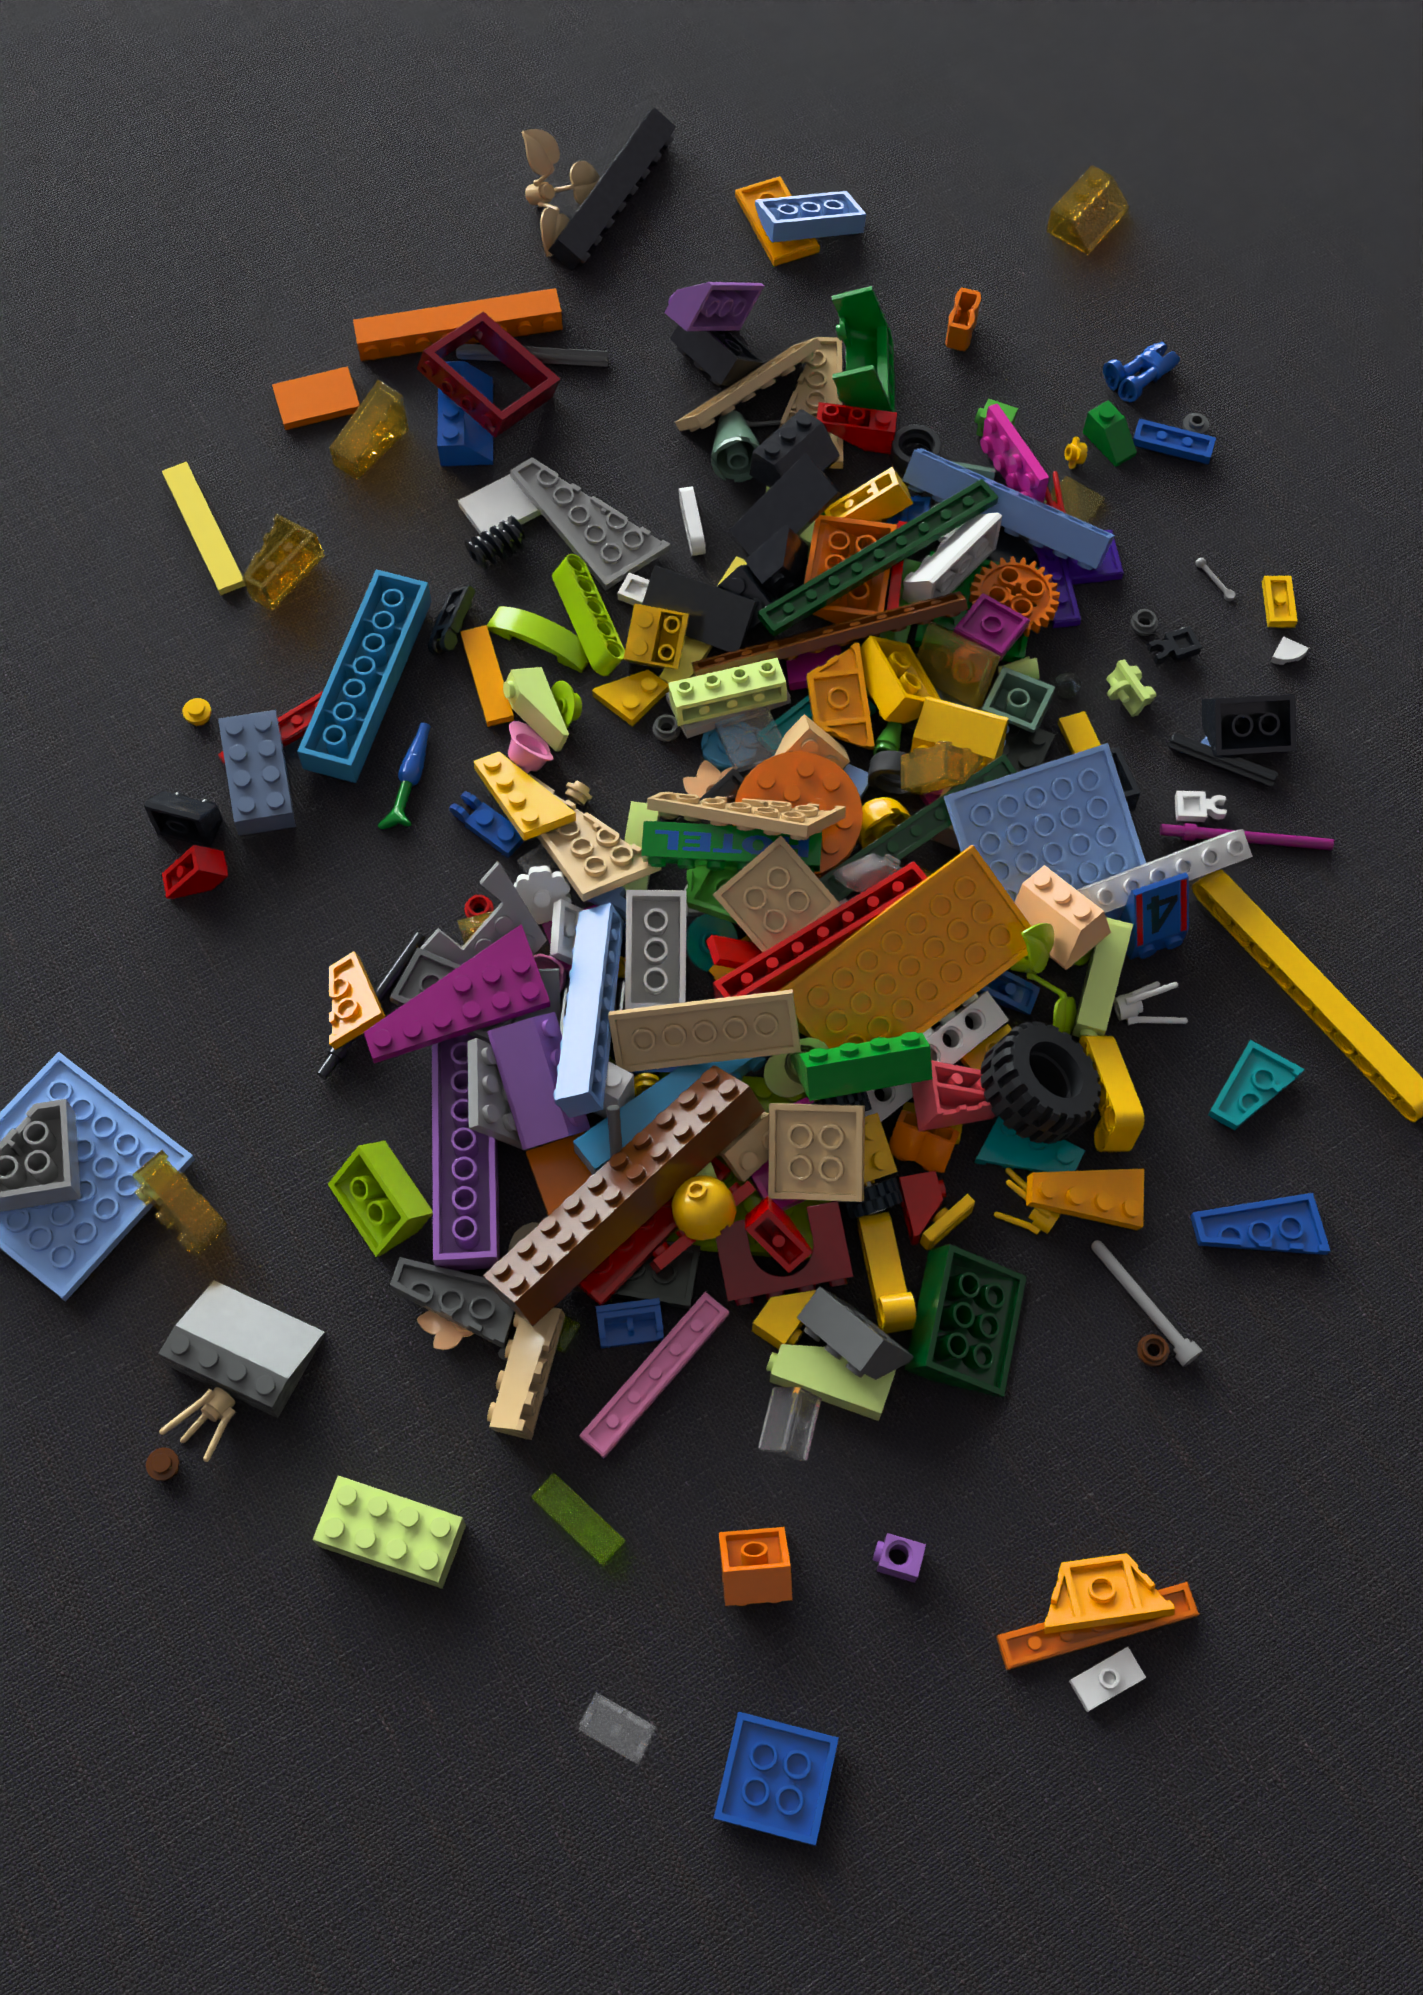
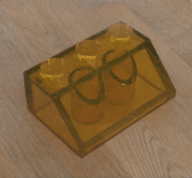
(1088, 210)

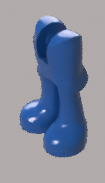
(1148, 363)

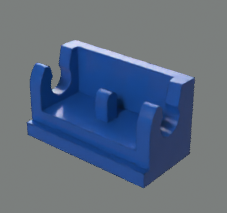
(630, 1323)

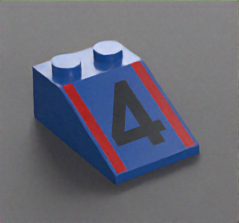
(1157, 916)

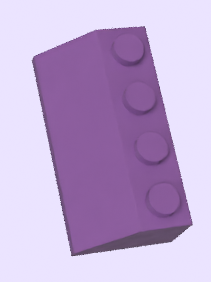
(713, 305)
(527, 1064)

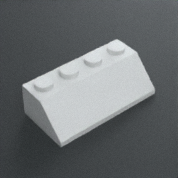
(953, 559)

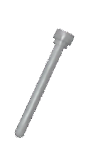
(1185, 1349)

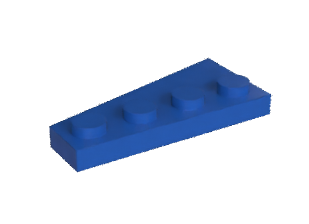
(1266, 1225)

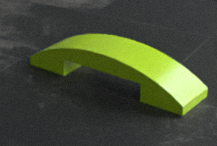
(540, 633)

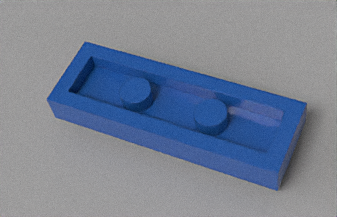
(1174, 441)

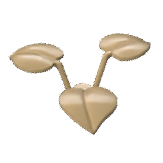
(541, 154)

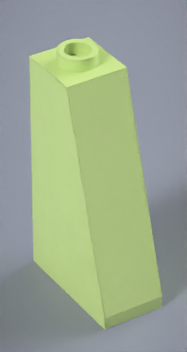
(1102, 981)
(829, 1379)

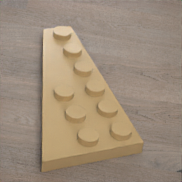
(750, 814)
(593, 854)

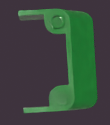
(869, 352)

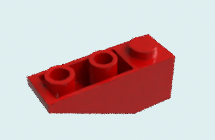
(862, 427)

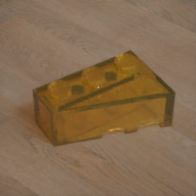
(370, 431)
(282, 562)
(178, 1203)

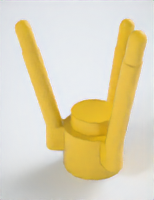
(1041, 1218)

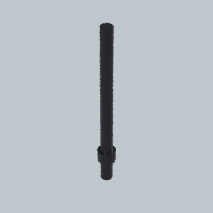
(382, 989)

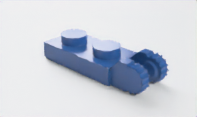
(488, 825)

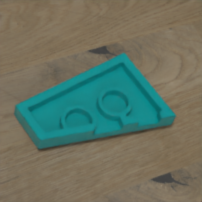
(1252, 1085)
(1012, 1152)

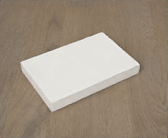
(497, 503)

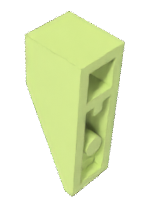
(535, 704)

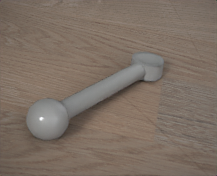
(1229, 595)

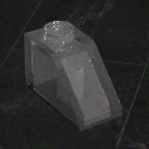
(867, 871)

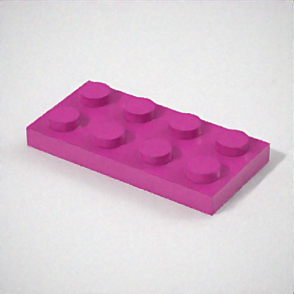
(1012, 455)

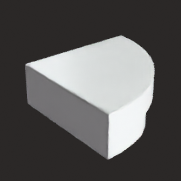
(1288, 652)

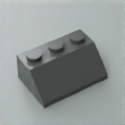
(851, 1336)

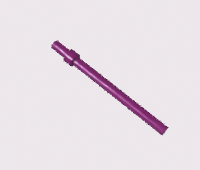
(1191, 832)

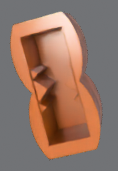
(963, 319)
(927, 1147)

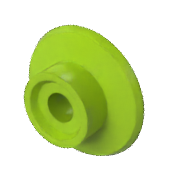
(567, 702)

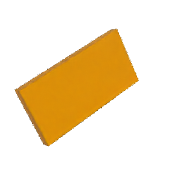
(781, 251)

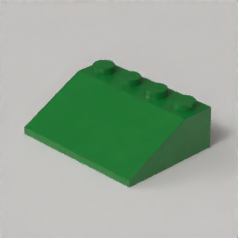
(864, 1066)

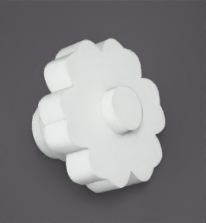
(541, 890)

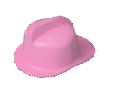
(527, 748)

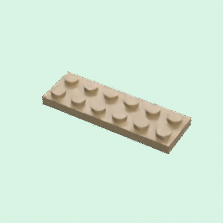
(745, 388)
(705, 1031)

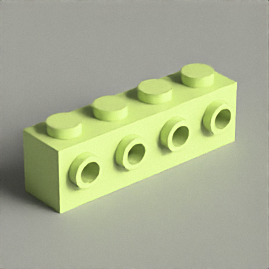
(727, 691)

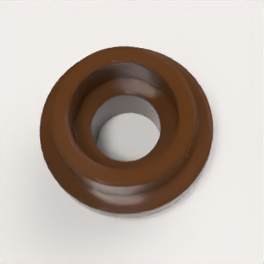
(1154, 1341)

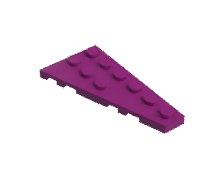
(478, 994)

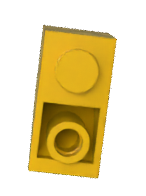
(779, 1320)

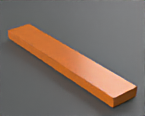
(1033, 1645)

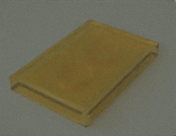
(957, 664)

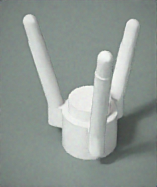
(1130, 1004)

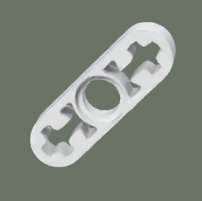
(692, 521)

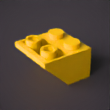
(656, 637)

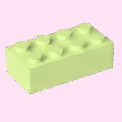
(389, 1531)

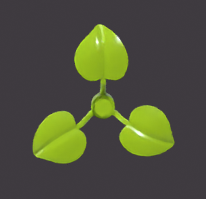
(1039, 943)

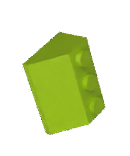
(380, 1197)

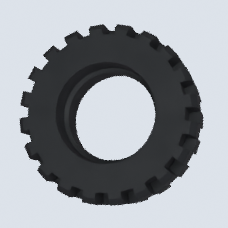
(1020, 1098)

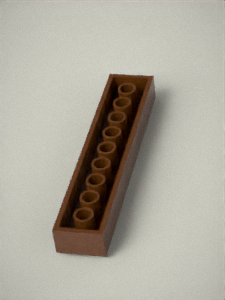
(623, 1194)

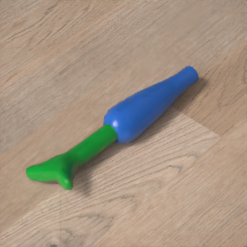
(409, 776)

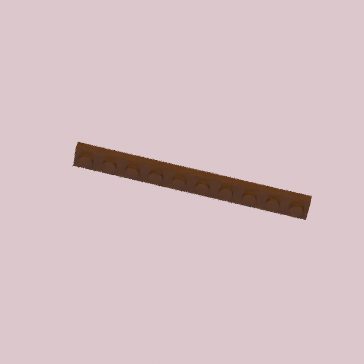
(837, 634)

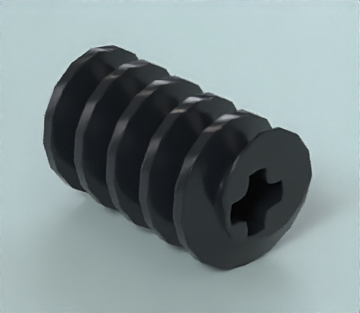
(496, 541)

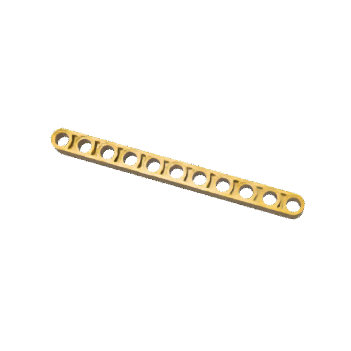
(1313, 992)

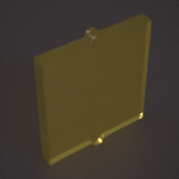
(1078, 499)

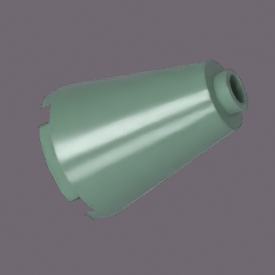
(733, 448)

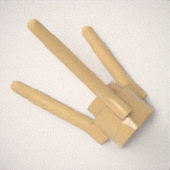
(216, 1405)

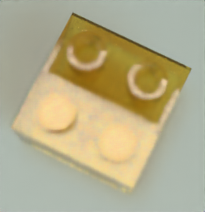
(937, 767)

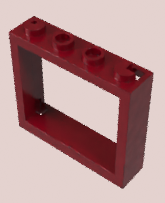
(510, 353)

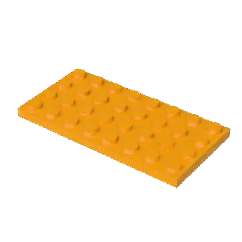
(914, 958)

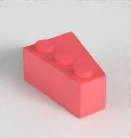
(950, 1097)

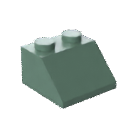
(1019, 699)

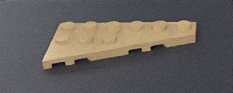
(817, 386)

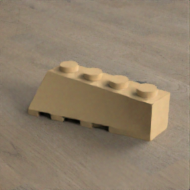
(525, 1375)

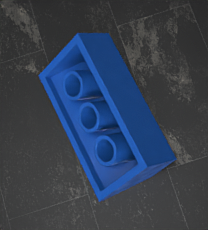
(460, 437)

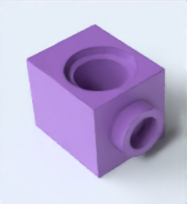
(914, 1553)

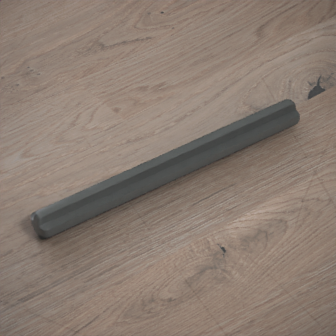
(545, 355)

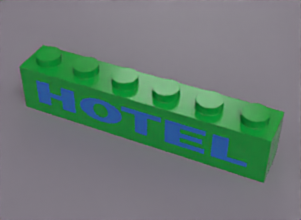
(716, 845)

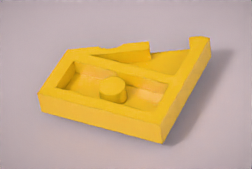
(632, 695)

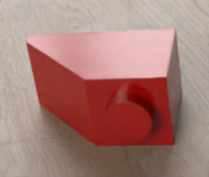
(195, 872)
(921, 1201)
(777, 1234)

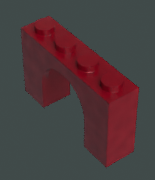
(826, 1264)

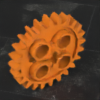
(1016, 594)

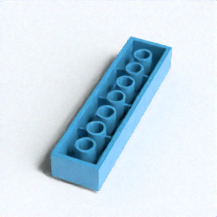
(365, 676)

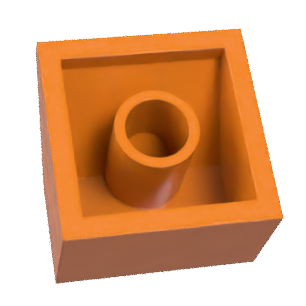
(755, 1566)

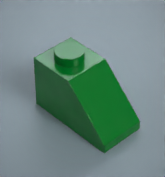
(1110, 433)

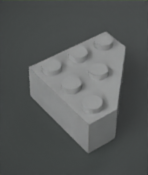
(40, 1158)

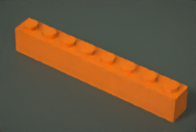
(419, 329)

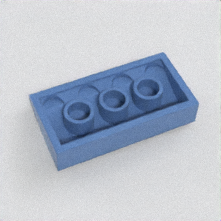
(810, 216)

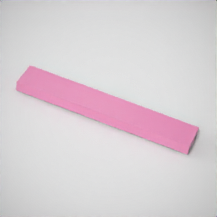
(654, 1375)

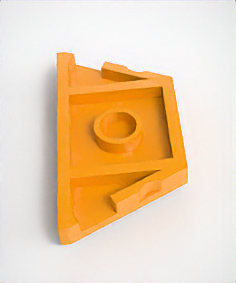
(841, 699)
(1102, 1594)

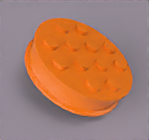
(812, 780)

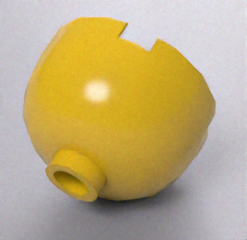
(879, 818)
(703, 1207)

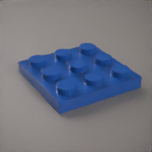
(776, 1778)

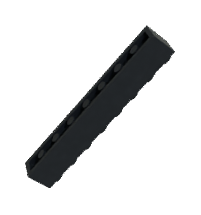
(612, 189)

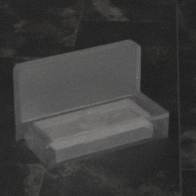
(790, 1422)

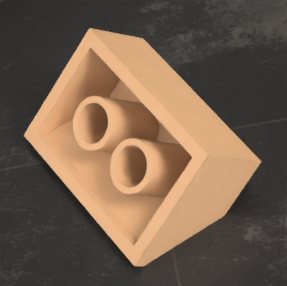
(1075, 919)

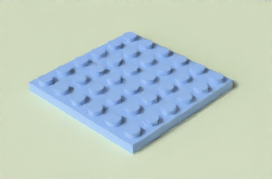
(1053, 816)
(71, 1238)

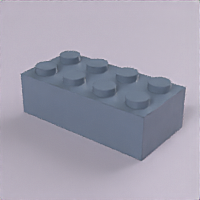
(256, 772)

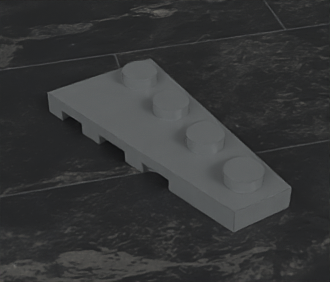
(456, 1297)

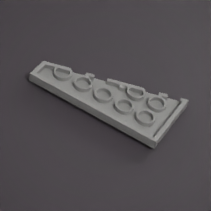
(589, 526)

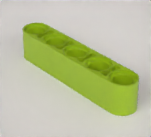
(588, 615)

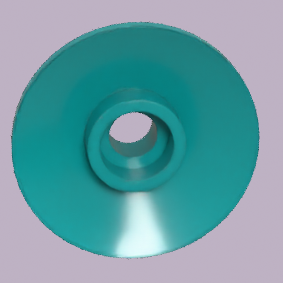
(698, 931)

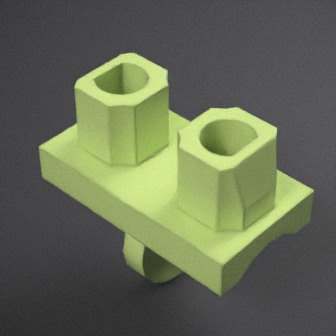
(1127, 687)

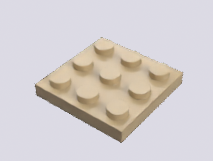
(775, 896)
(816, 1152)

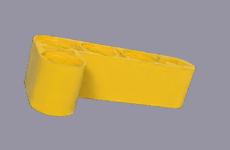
(1119, 1105)
(892, 1302)

